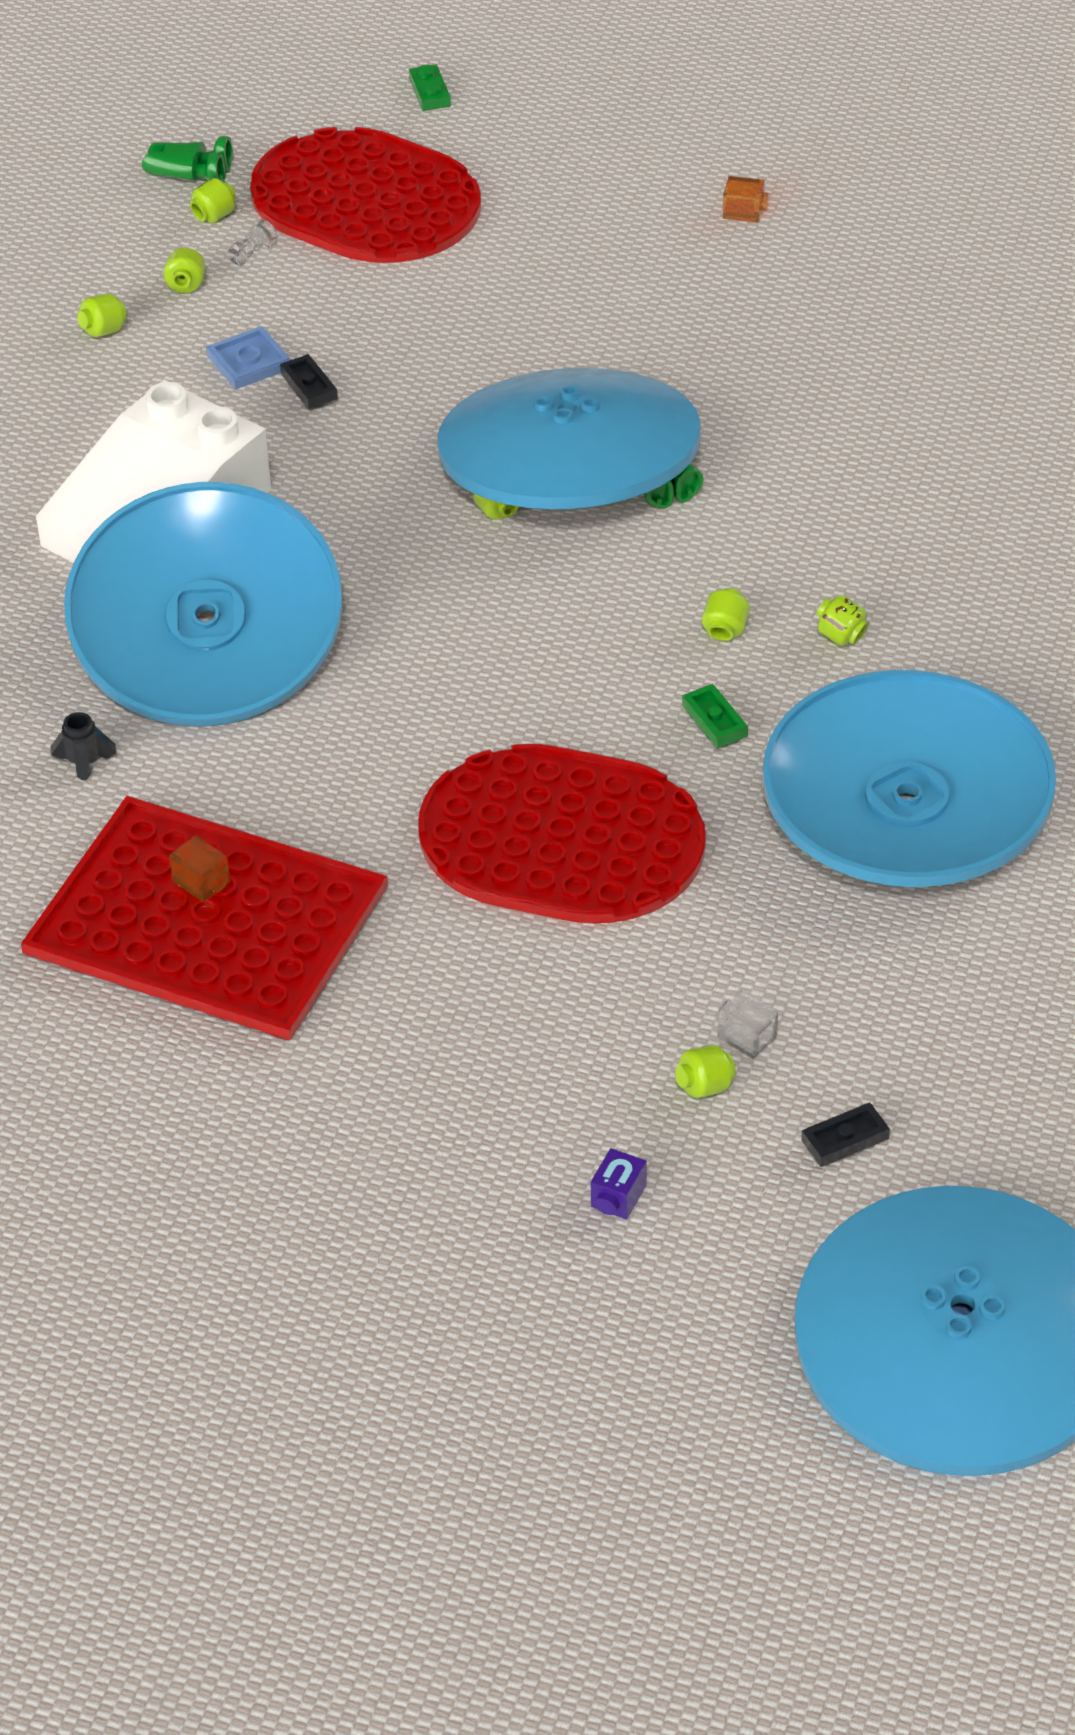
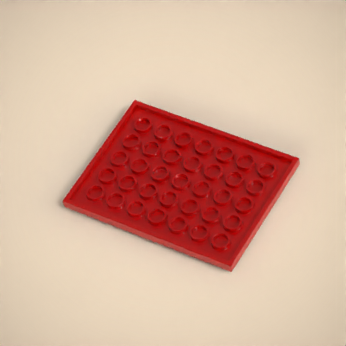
(241, 955)

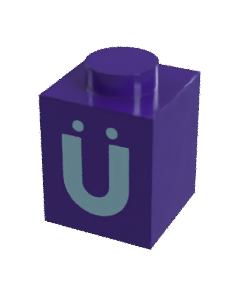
(618, 1183)

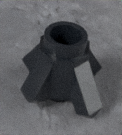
(81, 743)

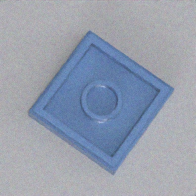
(247, 357)

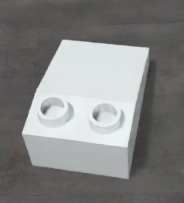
(153, 445)

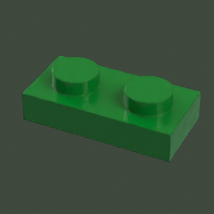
(429, 87)
(715, 715)

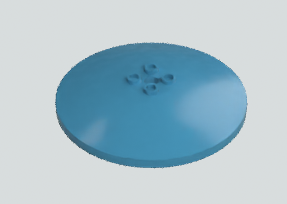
(569, 438)
(193, 552)
(959, 748)
(936, 1383)

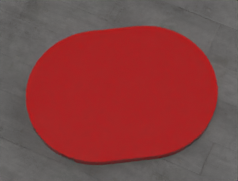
(365, 195)
(562, 833)

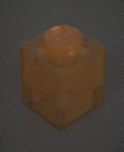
(744, 199)
(199, 868)

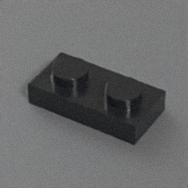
(308, 381)
(845, 1134)

